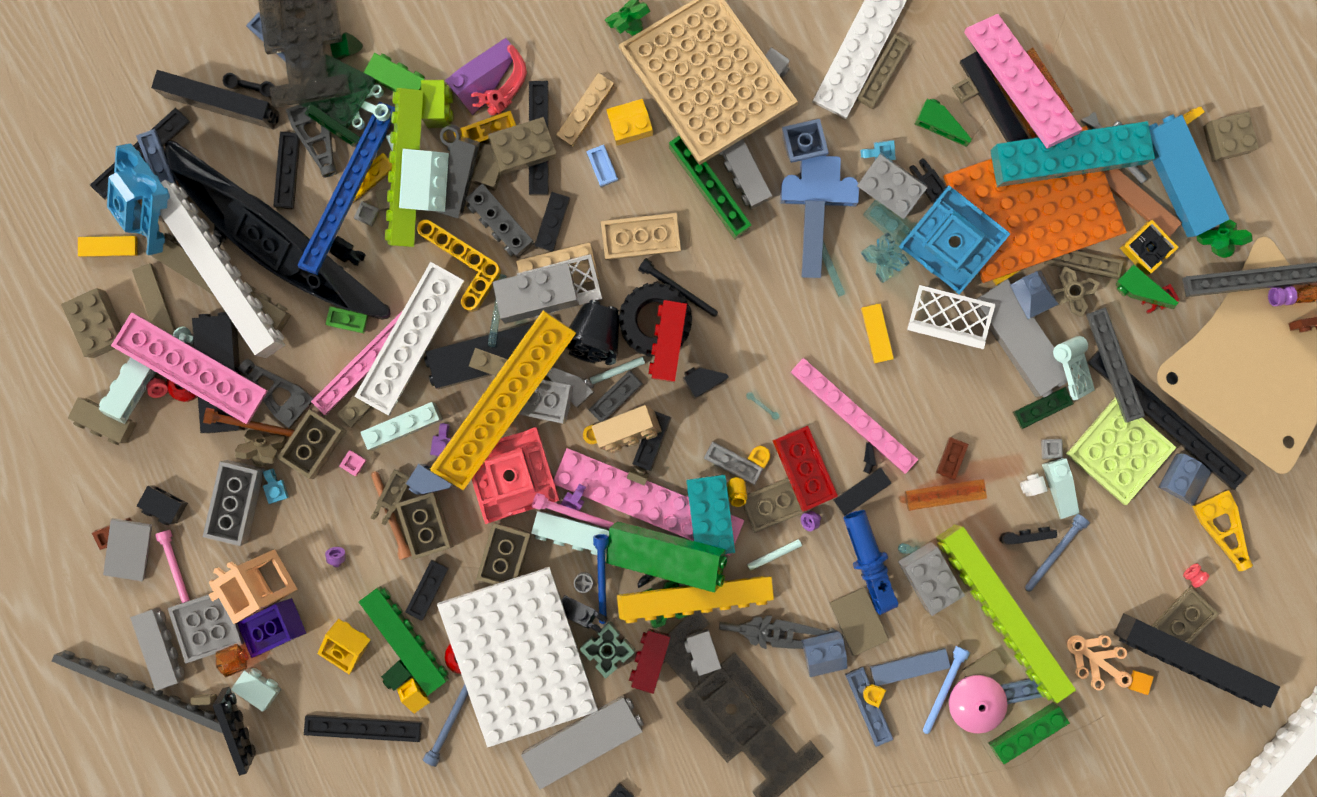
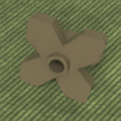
(1069, 281)
(259, 448)

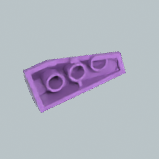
(480, 74)

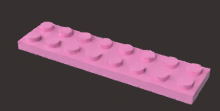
(1022, 81)
(189, 368)

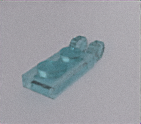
(885, 221)

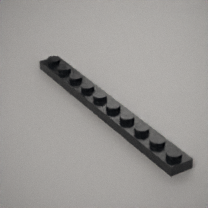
(1180, 430)

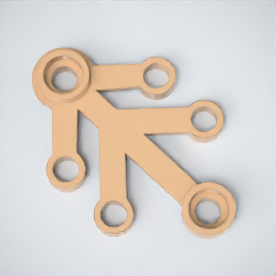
(1096, 660)

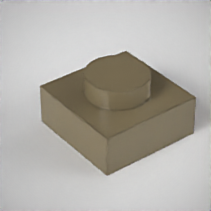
(638, 475)

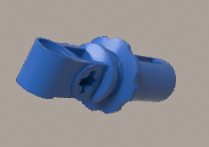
(870, 561)

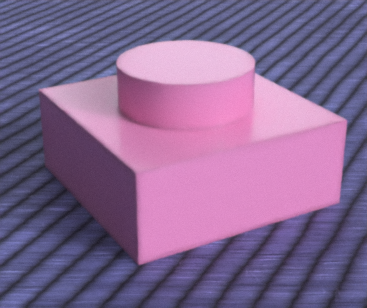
(352, 463)

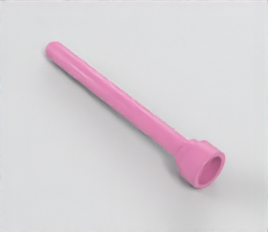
(541, 501)
(164, 539)

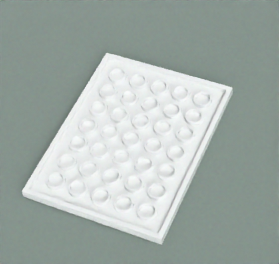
(518, 656)

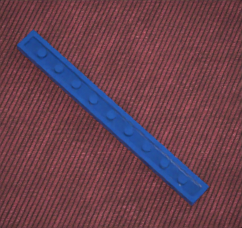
(345, 193)

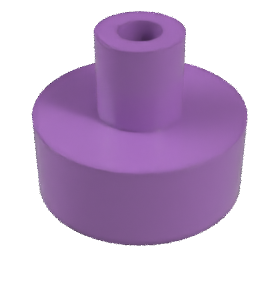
(810, 520)
(335, 556)

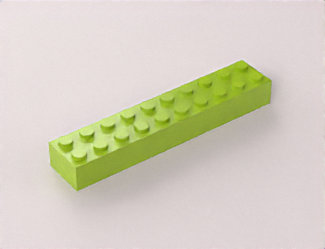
(1005, 613)

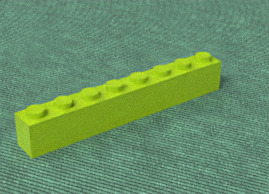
(405, 136)

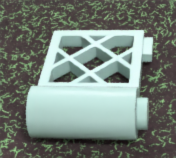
(1072, 354)

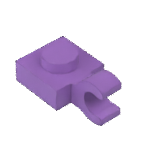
(441, 441)
(574, 501)

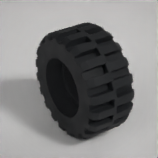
(636, 301)

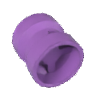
(1278, 296)

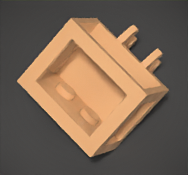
(245, 589)

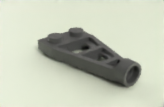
(298, 121)
(293, 407)

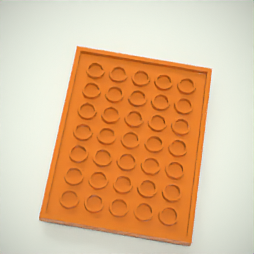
(1041, 216)

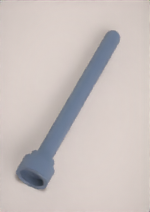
(1078, 524)
(432, 757)

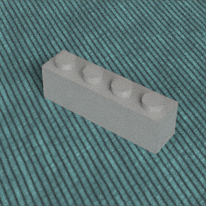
(746, 175)
(157, 648)

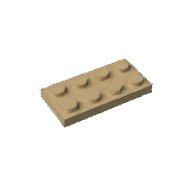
(640, 236)
(560, 256)

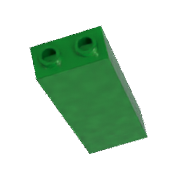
(666, 556)

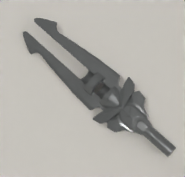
(759, 631)

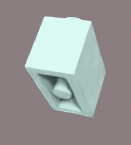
(256, 688)

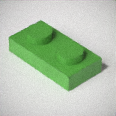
(346, 320)

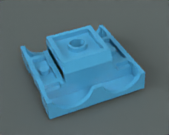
(127, 185)
(978, 236)

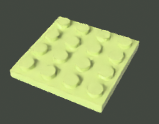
(1120, 453)

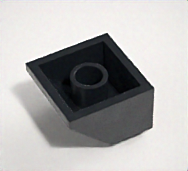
(702, 380)

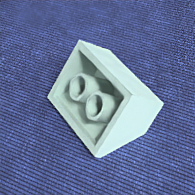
(423, 180)

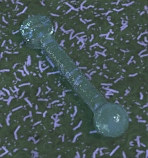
(774, 415)

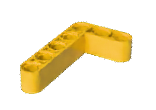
(468, 253)

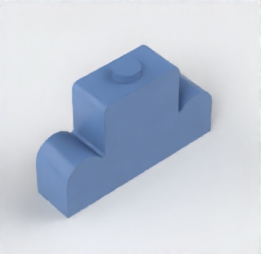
(820, 182)

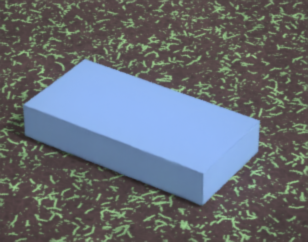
(602, 165)

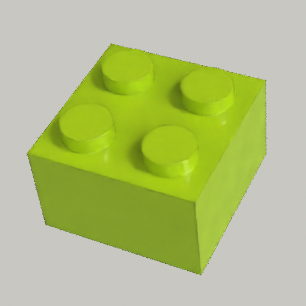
(436, 103)

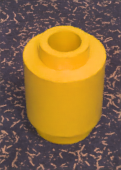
(737, 492)

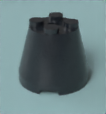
(595, 334)

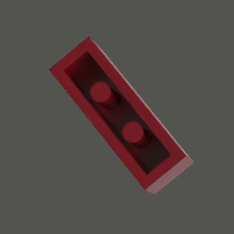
(649, 660)

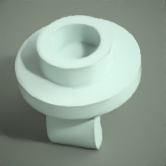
(183, 334)

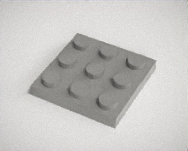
(203, 628)

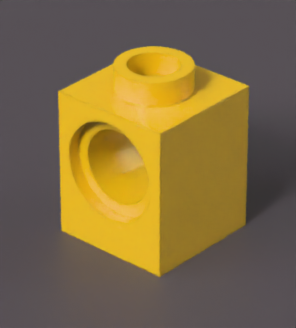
(413, 695)

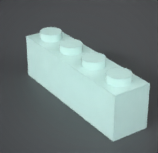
(126, 390)
(401, 426)
(566, 531)

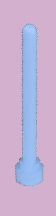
(960, 655)

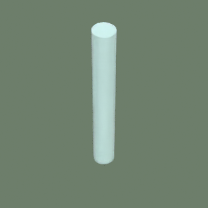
(617, 370)
(775, 554)

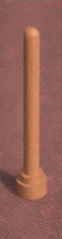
(403, 550)

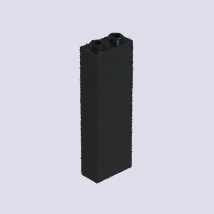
(215, 99)
(219, 340)
(451, 363)

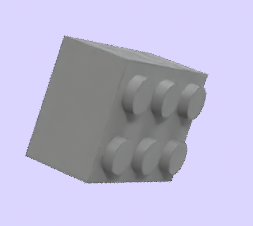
(892, 186)
(931, 578)

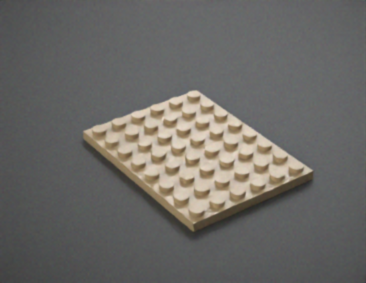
(708, 76)

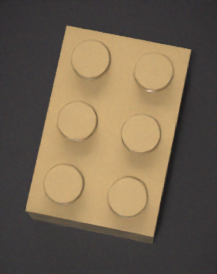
(626, 429)

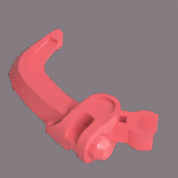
(500, 99)

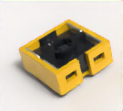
(1148, 247)

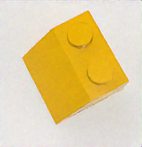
(629, 122)
(343, 646)

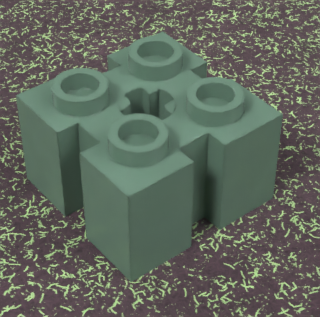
(606, 662)

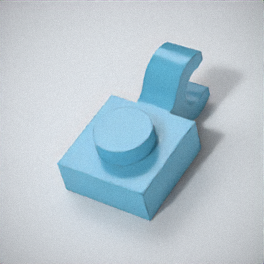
(885, 147)
(275, 489)

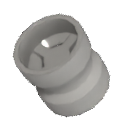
(585, 584)

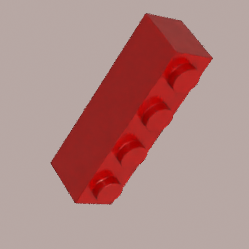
(668, 341)

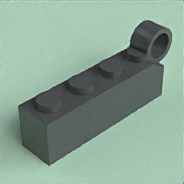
(460, 170)

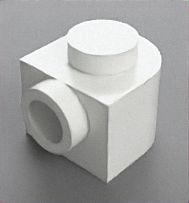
(1034, 485)

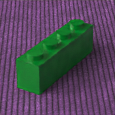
(1028, 733)

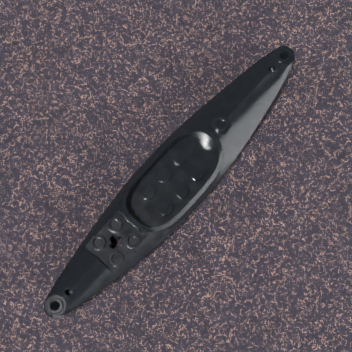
(266, 234)

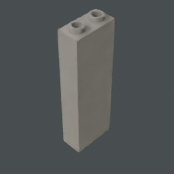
(1022, 340)
(582, 741)

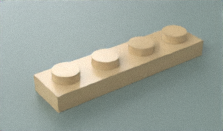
(585, 109)

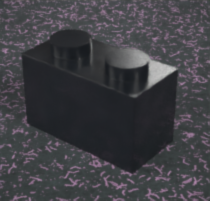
(162, 505)

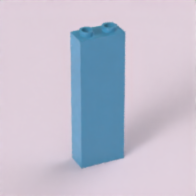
(1186, 177)

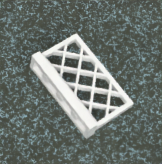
(586, 296)
(946, 333)

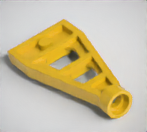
(1216, 506)

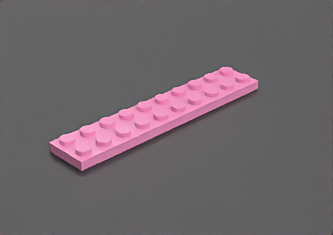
(612, 488)

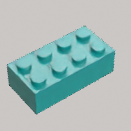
(711, 512)

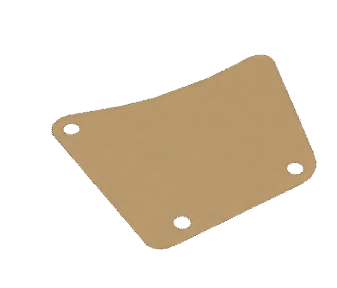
(1251, 371)

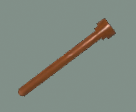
(212, 417)

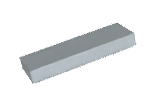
(733, 463)

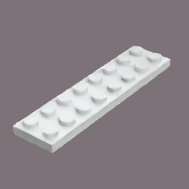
(857, 55)
(409, 338)

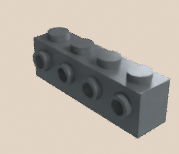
(499, 220)

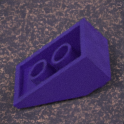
(271, 627)

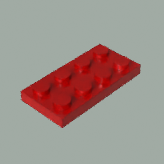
(805, 468)

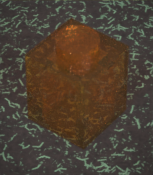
(231, 660)

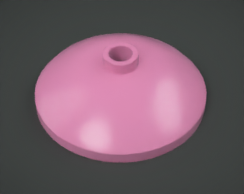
(972, 693)

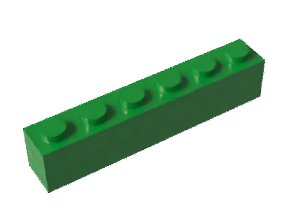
(711, 189)
(404, 640)

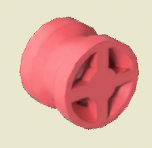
(1196, 575)

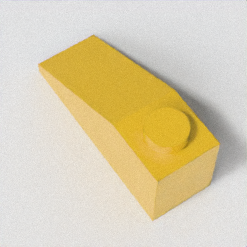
(480, 130)

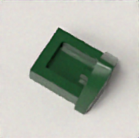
(348, 47)

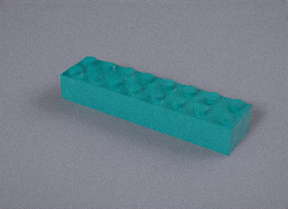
(1082, 154)

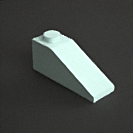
(1062, 487)

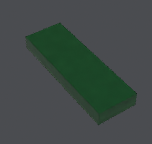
(332, 125)
(1043, 408)

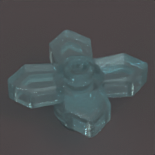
(886, 256)

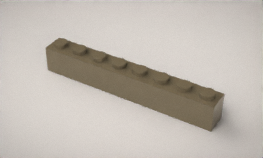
(177, 259)

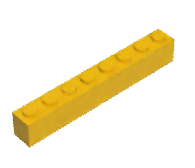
(690, 599)

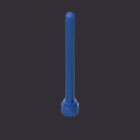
(600, 542)

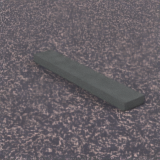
(1115, 365)

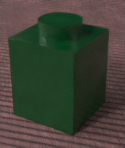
(396, 675)

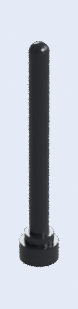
(648, 268)

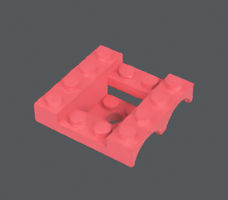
(507, 498)

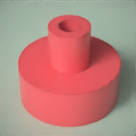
(156, 388)

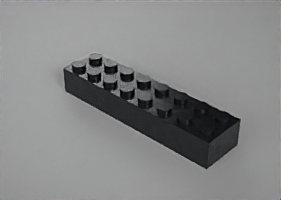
(1196, 662)

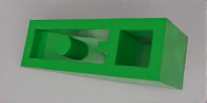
(940, 121)
(1141, 287)

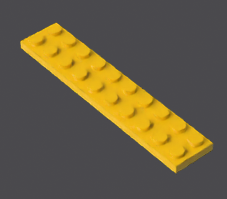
(503, 400)

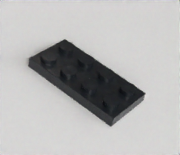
(234, 731)

